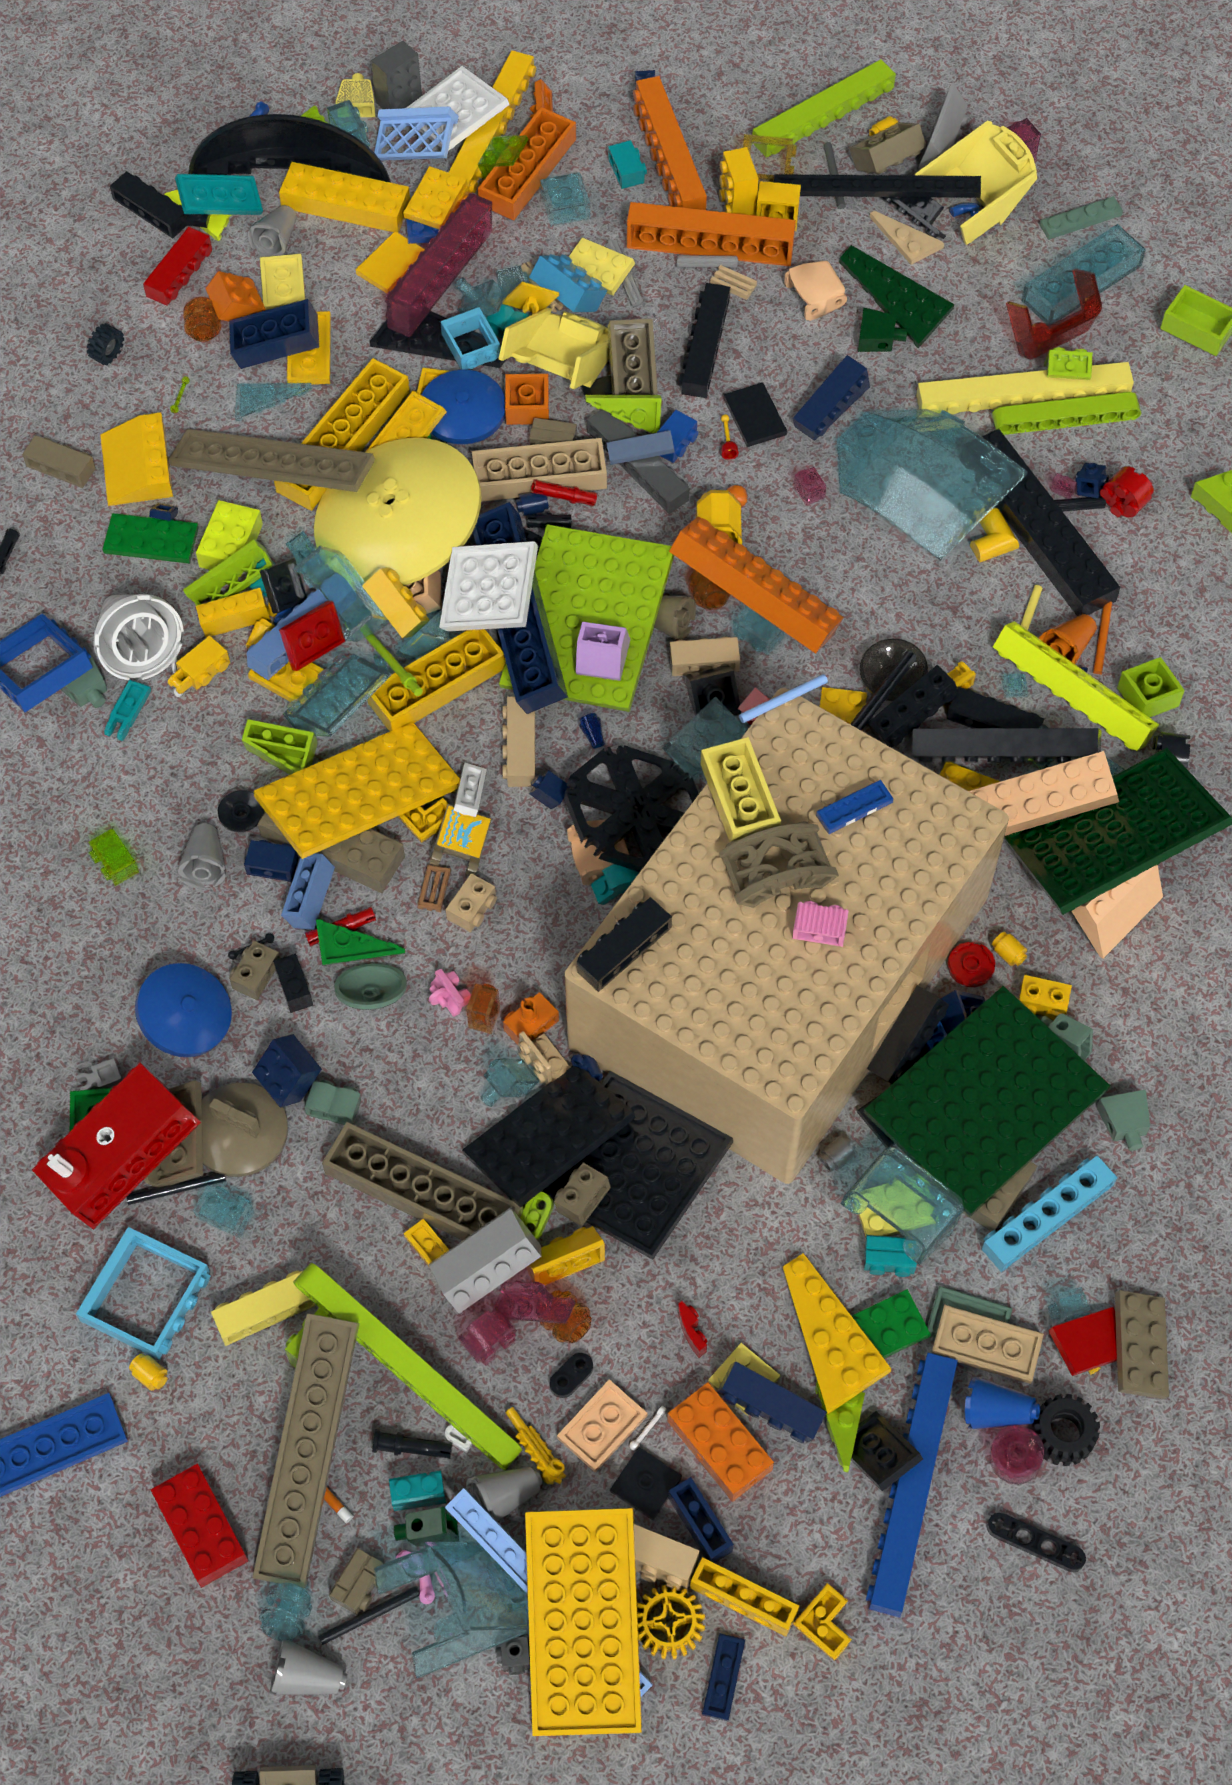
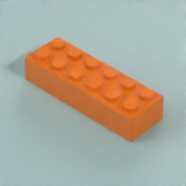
(515, 185)

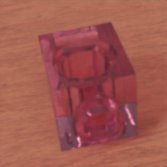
(809, 486)

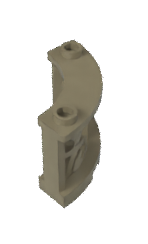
(788, 837)

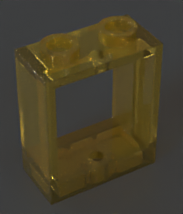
(791, 151)

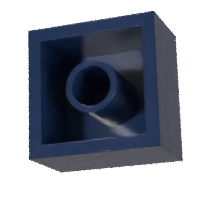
(286, 1070)

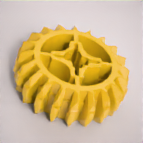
(681, 1619)

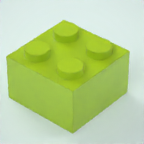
(1151, 687)

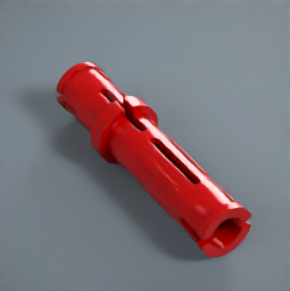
(573, 495)
(350, 922)

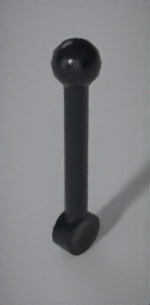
(269, 938)

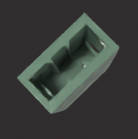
(87, 688)
(1073, 1033)
(1126, 1117)

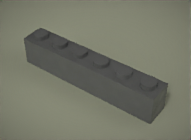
(650, 472)

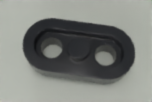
(574, 1376)

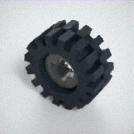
(105, 344)

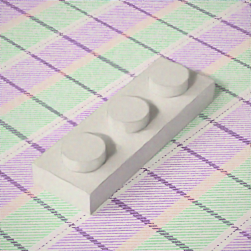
(470, 790)

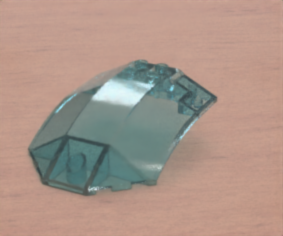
(924, 474)

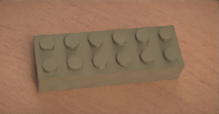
(363, 858)

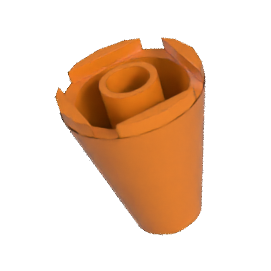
(1071, 636)

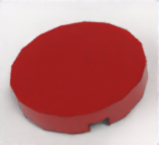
(972, 971)

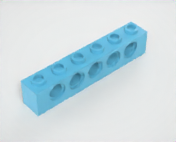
(1004, 1254)

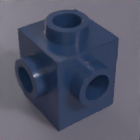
(1091, 480)

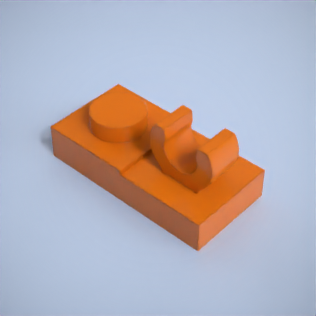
(543, 97)

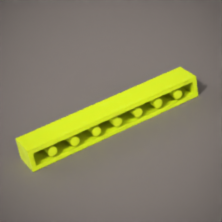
(1075, 686)

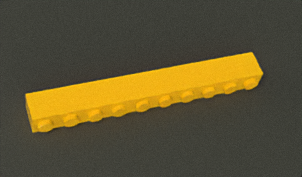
(510, 83)

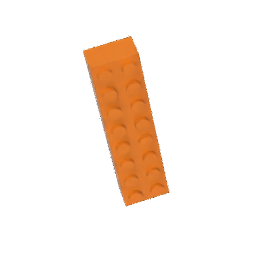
(667, 145)
(710, 233)
(756, 584)

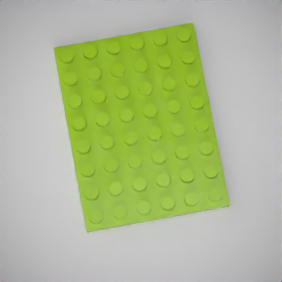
(603, 583)

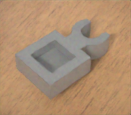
(104, 1075)

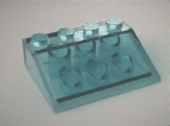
(335, 695)

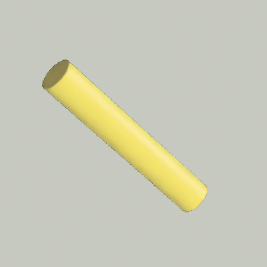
(1033, 601)

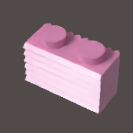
(820, 923)

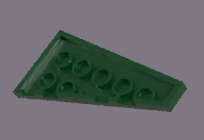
(896, 294)

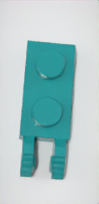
(127, 708)

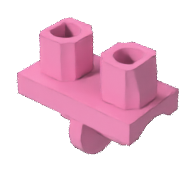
(446, 994)

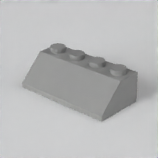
(946, 127)
(485, 1260)

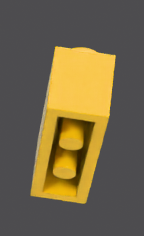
(396, 602)
(232, 612)

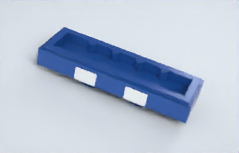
(854, 807)

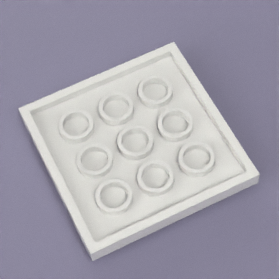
(468, 97)
(489, 586)

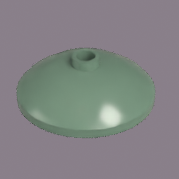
(370, 986)

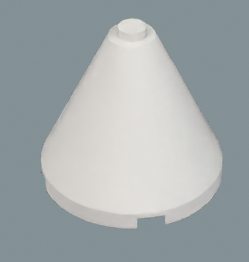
(137, 635)

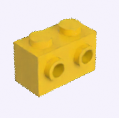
(1045, 996)

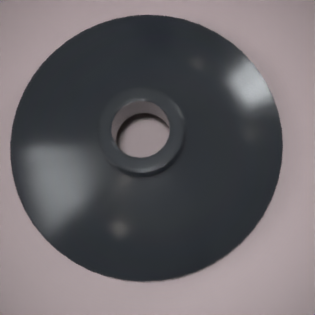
(236, 803)

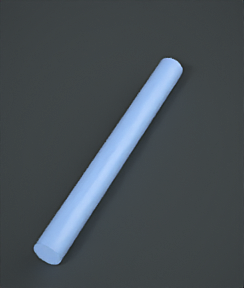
(783, 698)

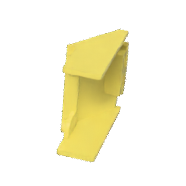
(1004, 168)
(559, 344)

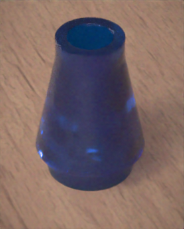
(592, 729)

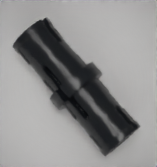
(542, 521)

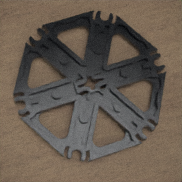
(621, 804)

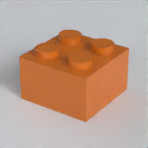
(234, 296)
(526, 398)

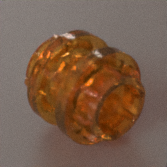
(201, 319)
(707, 593)
(577, 1324)

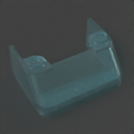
(341, 583)

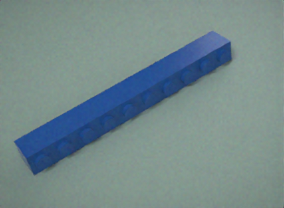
(913, 1487)

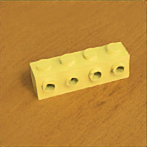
(260, 1309)

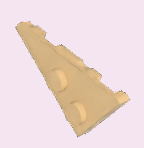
(910, 242)

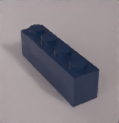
(771, 1402)

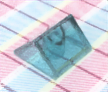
(425, 640)

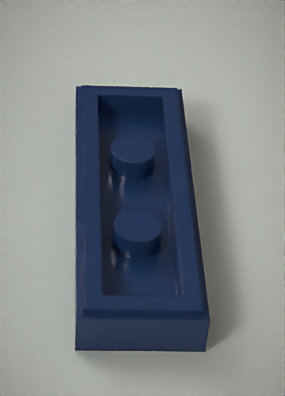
(723, 1677)

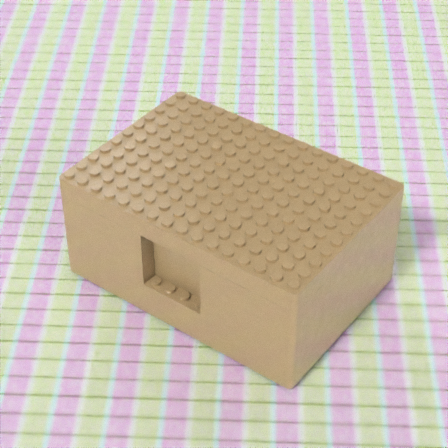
(772, 1027)

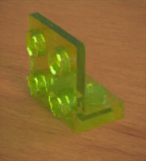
(501, 152)

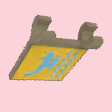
(461, 837)

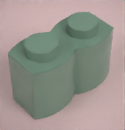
(333, 1102)

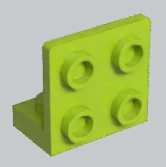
(1069, 364)

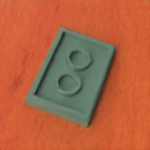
(967, 1303)

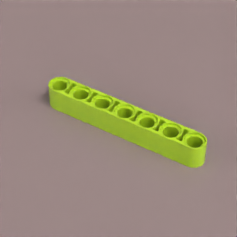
(1066, 413)

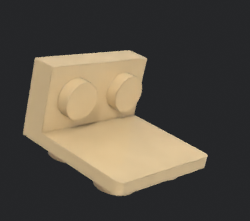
(543, 1058)

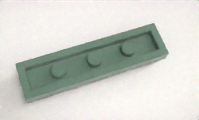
(1081, 217)

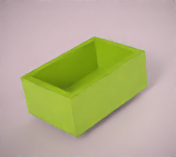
(1199, 320)

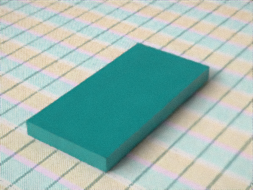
(218, 194)

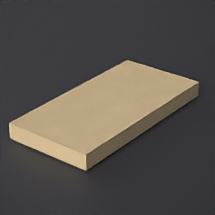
(988, 1344)

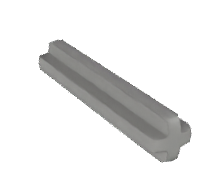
(706, 261)

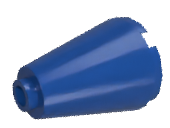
(998, 1406)

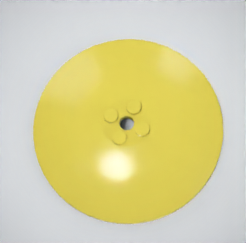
(415, 534)

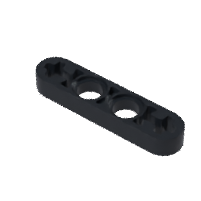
(1037, 1538)

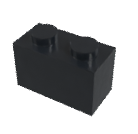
(293, 983)

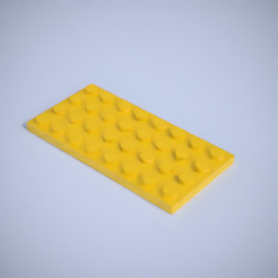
(357, 789)
(583, 1622)

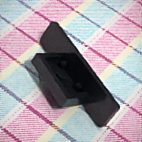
(923, 210)

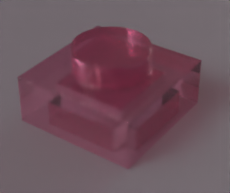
(1063, 486)

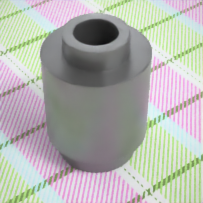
(837, 1153)

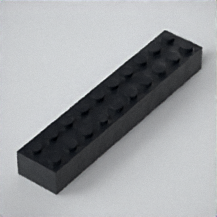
(1054, 540)

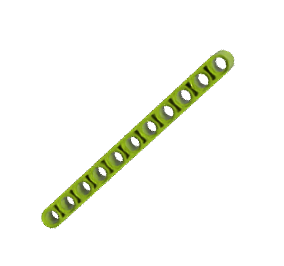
(409, 1367)

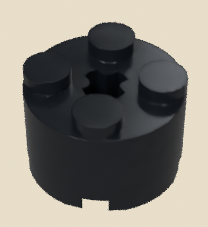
(1175, 743)

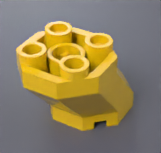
(722, 512)

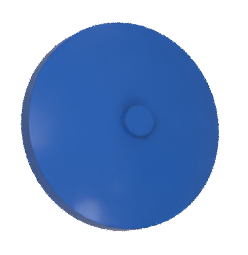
(472, 405)
(183, 1010)

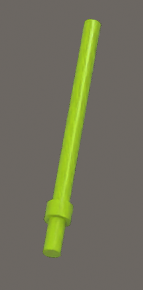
(407, 678)

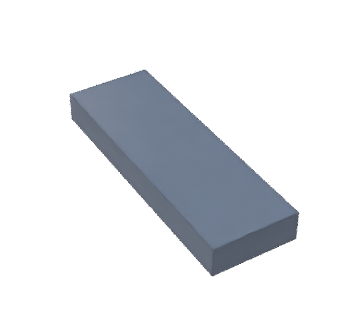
(640, 447)

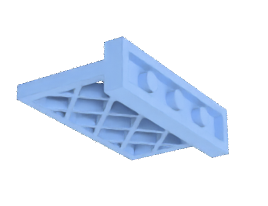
(415, 117)

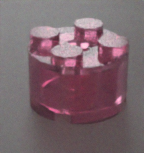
(488, 1335)
(1021, 1441)

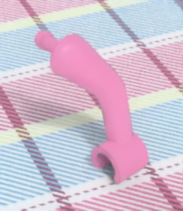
(426, 1591)

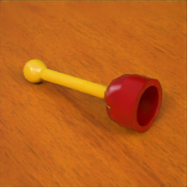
(729, 449)

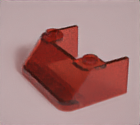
(1039, 337)

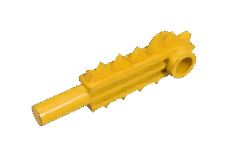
(551, 1467)

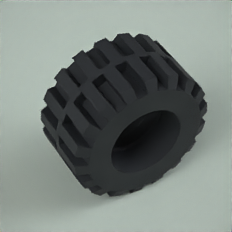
(1077, 1413)

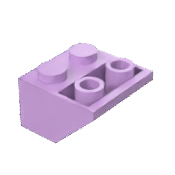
(601, 651)

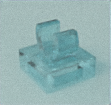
(1014, 685)

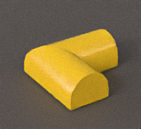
(998, 539)
(425, 822)
(817, 1624)

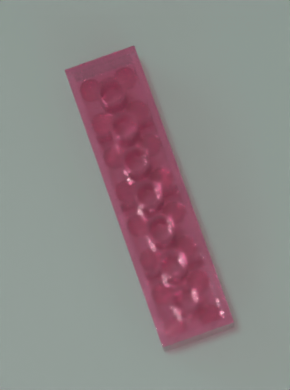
(439, 265)

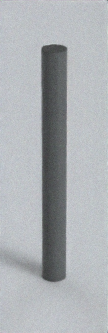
(833, 170)

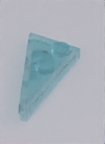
(258, 397)

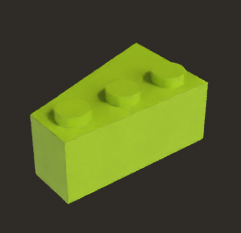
(1216, 496)
(280, 745)

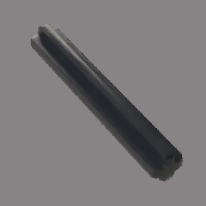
(1081, 503)

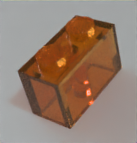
(483, 1008)

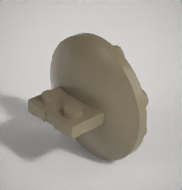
(241, 1129)

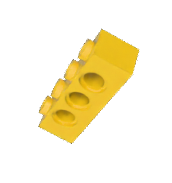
(744, 1597)

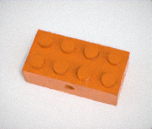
(720, 1441)

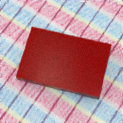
(312, 635)
(1087, 1341)

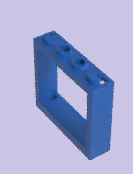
(55, 679)

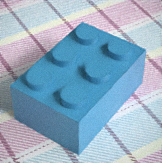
(575, 287)

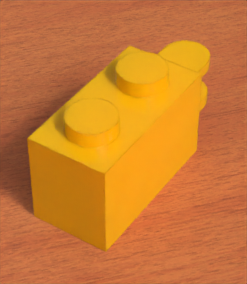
(199, 665)

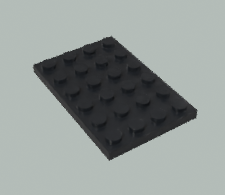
(548, 1134)

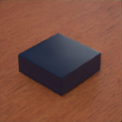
(163, 512)

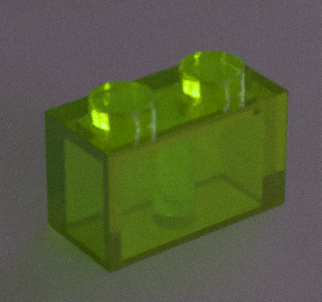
(113, 857)

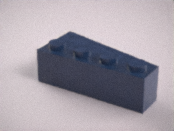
(832, 398)

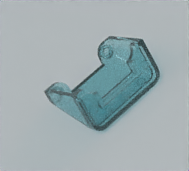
(908, 1201)

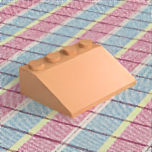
(1119, 910)

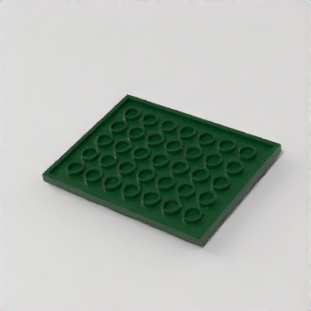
(1089, 853)
(987, 1099)

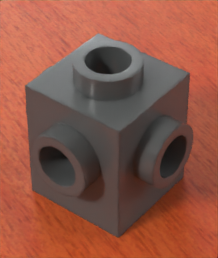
(514, 1664)

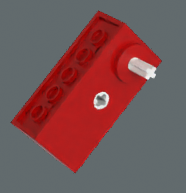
(115, 1146)

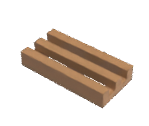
(431, 906)

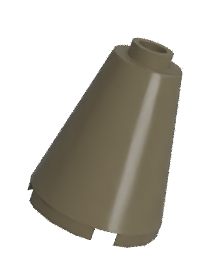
(675, 616)

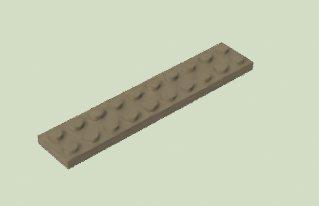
(272, 460)
(306, 1450)

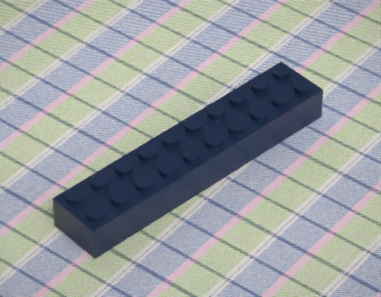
(527, 649)

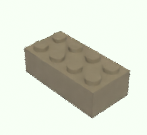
(632, 357)

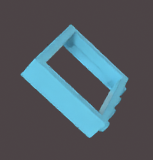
(110, 1273)

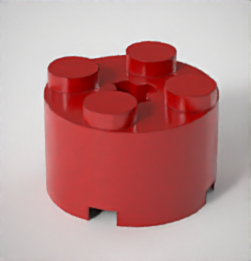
(1127, 492)

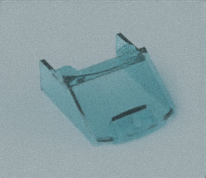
(480, 1592)

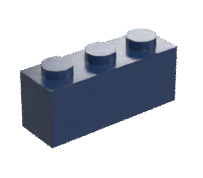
(700, 1521)

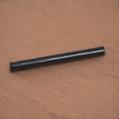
(175, 1188)
(368, 1615)

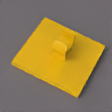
(530, 298)

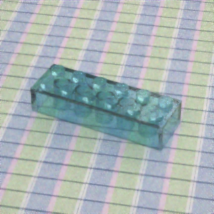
(1108, 256)

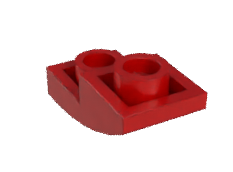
(689, 1322)

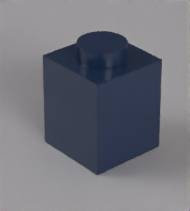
(548, 789)

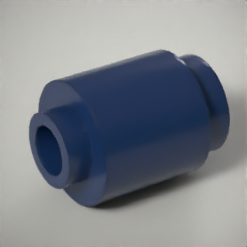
(531, 503)

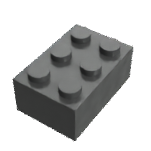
(397, 77)

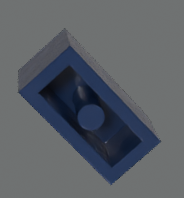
(271, 860)

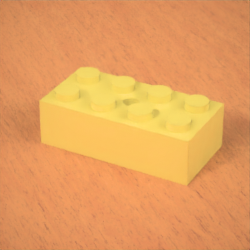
(739, 789)

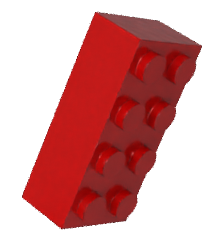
(199, 1525)

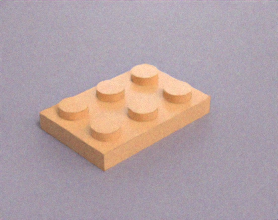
(602, 1425)

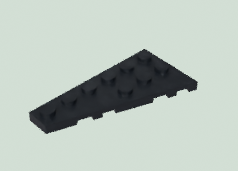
(428, 341)

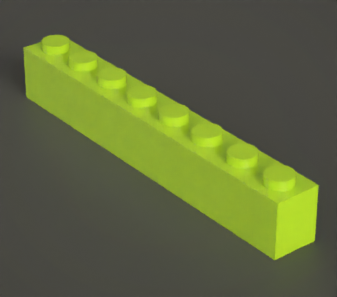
(827, 106)

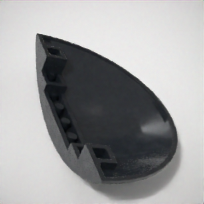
(279, 140)

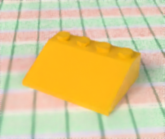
(136, 461)

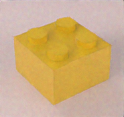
(778, 200)

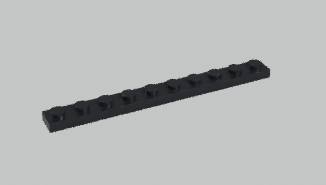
(884, 185)

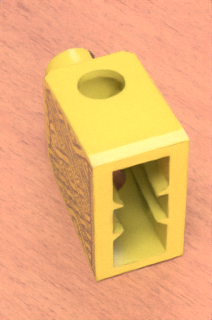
(359, 93)

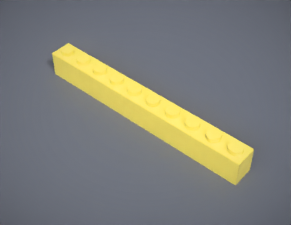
(1020, 388)

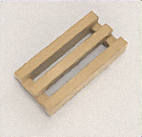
(735, 279)

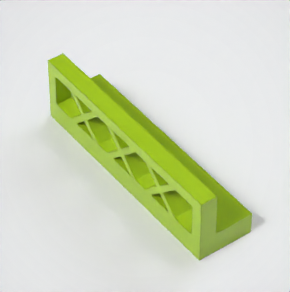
(228, 573)

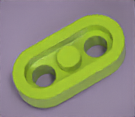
(534, 1215)

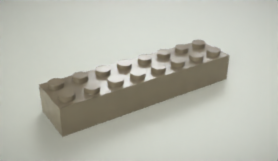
(412, 1183)

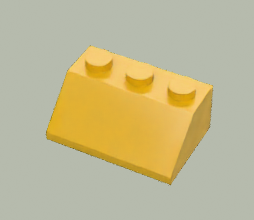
(568, 1256)

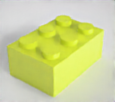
(227, 532)

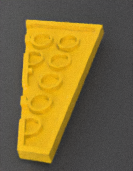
(836, 1344)

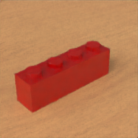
(178, 266)

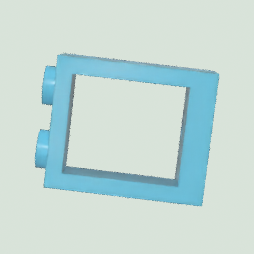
(472, 320)

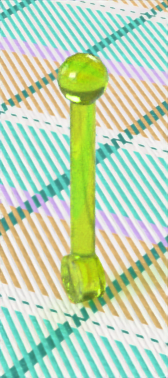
(174, 408)

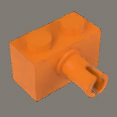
(533, 1018)

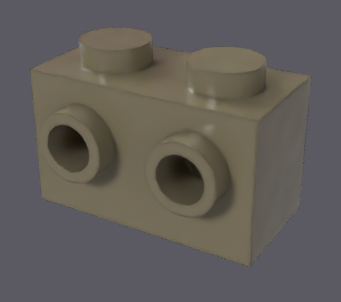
(254, 970)
(581, 1194)

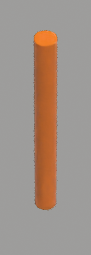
(1102, 638)

